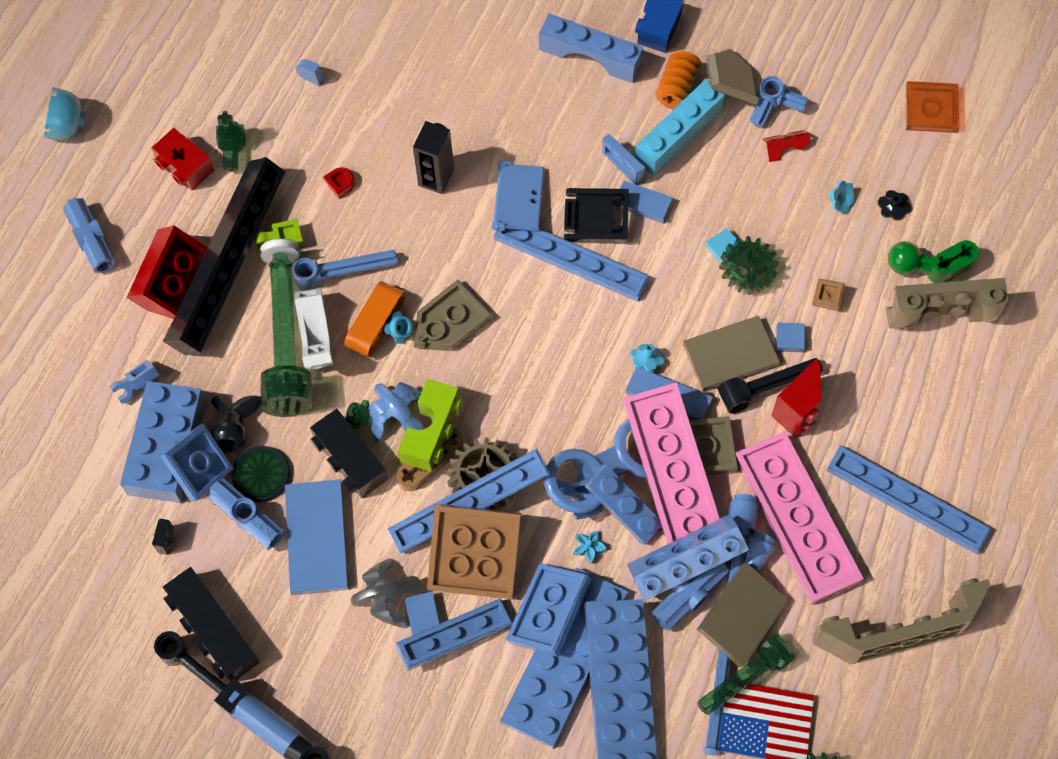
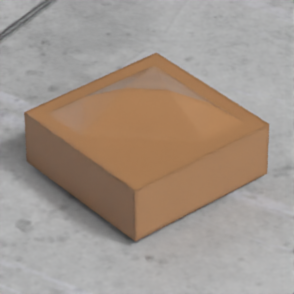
(828, 294)

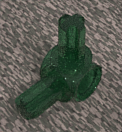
(230, 140)

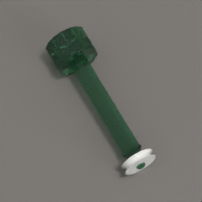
(285, 387)

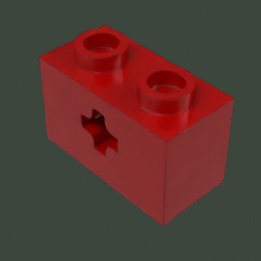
(182, 159)

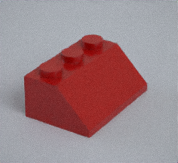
(166, 271)

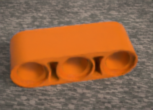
(369, 325)

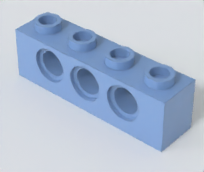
(687, 557)

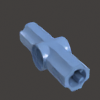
(89, 235)
(257, 524)
(688, 596)

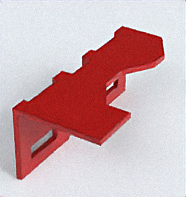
(776, 147)

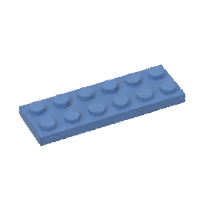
(620, 680)
(554, 683)

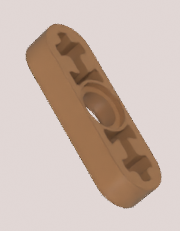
(420, 478)

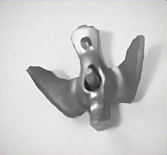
(381, 593)

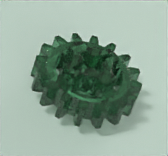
(759, 260)

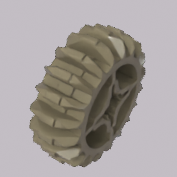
(474, 472)

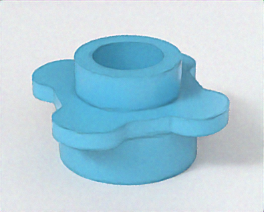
(404, 324)

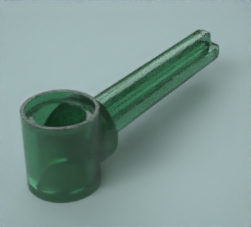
(772, 655)

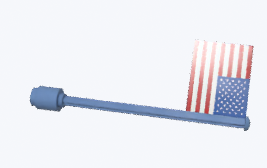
(758, 718)

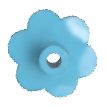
(842, 196)
(647, 357)

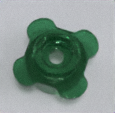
(358, 414)

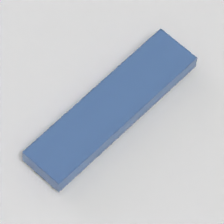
(453, 634)

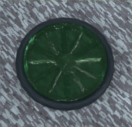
(261, 473)

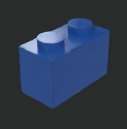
(659, 23)

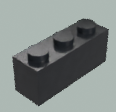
(433, 157)
(348, 454)

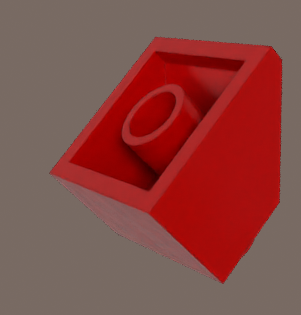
(799, 402)

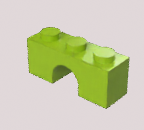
(424, 446)

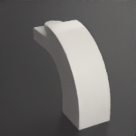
(313, 328)

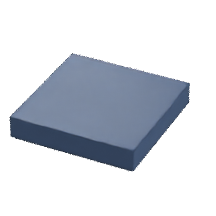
(197, 462)

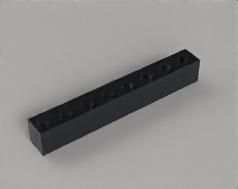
(224, 257)

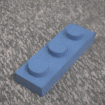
(623, 504)

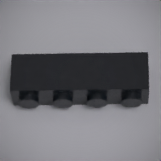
(210, 624)

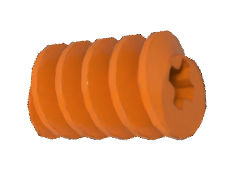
(677, 78)

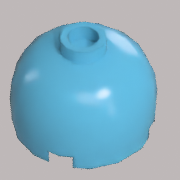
(63, 115)

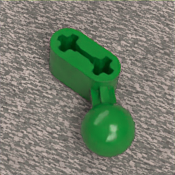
(907, 258)

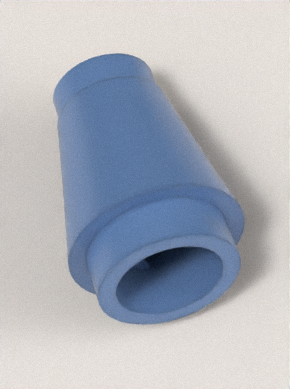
(760, 549)

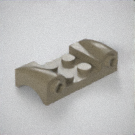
(979, 298)

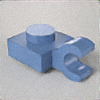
(135, 379)

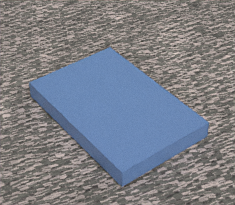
(548, 609)

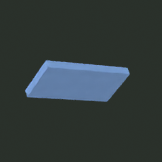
(316, 537)

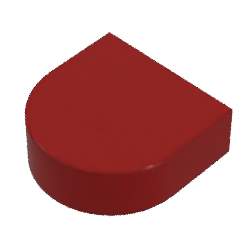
(340, 181)

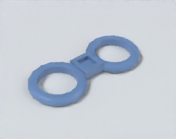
(615, 457)

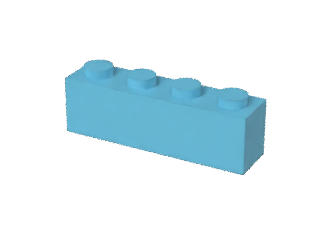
(679, 128)

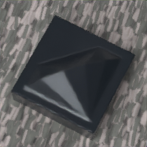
(163, 536)

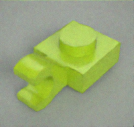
(282, 230)

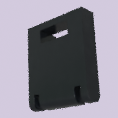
(592, 215)

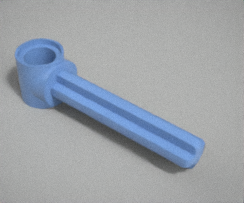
(339, 268)

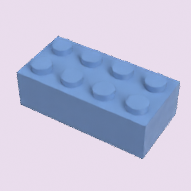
(163, 419)

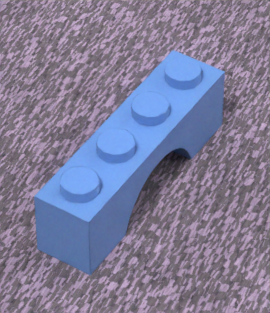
(617, 56)

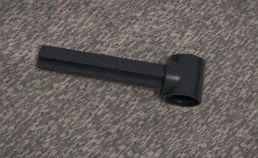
(738, 394)

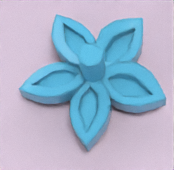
(589, 546)

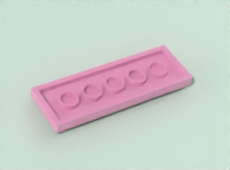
(671, 461)
(798, 518)

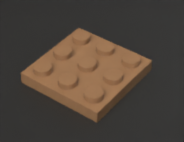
(473, 551)

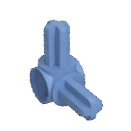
(767, 102)

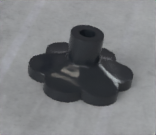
(894, 205)

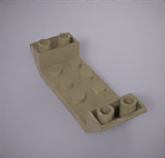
(838, 637)

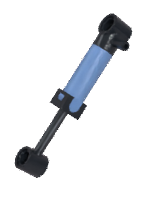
(243, 705)

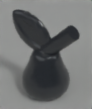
(230, 429)

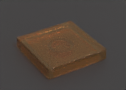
(932, 106)

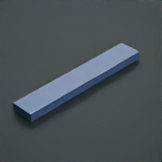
(576, 260)
(478, 494)
(909, 499)

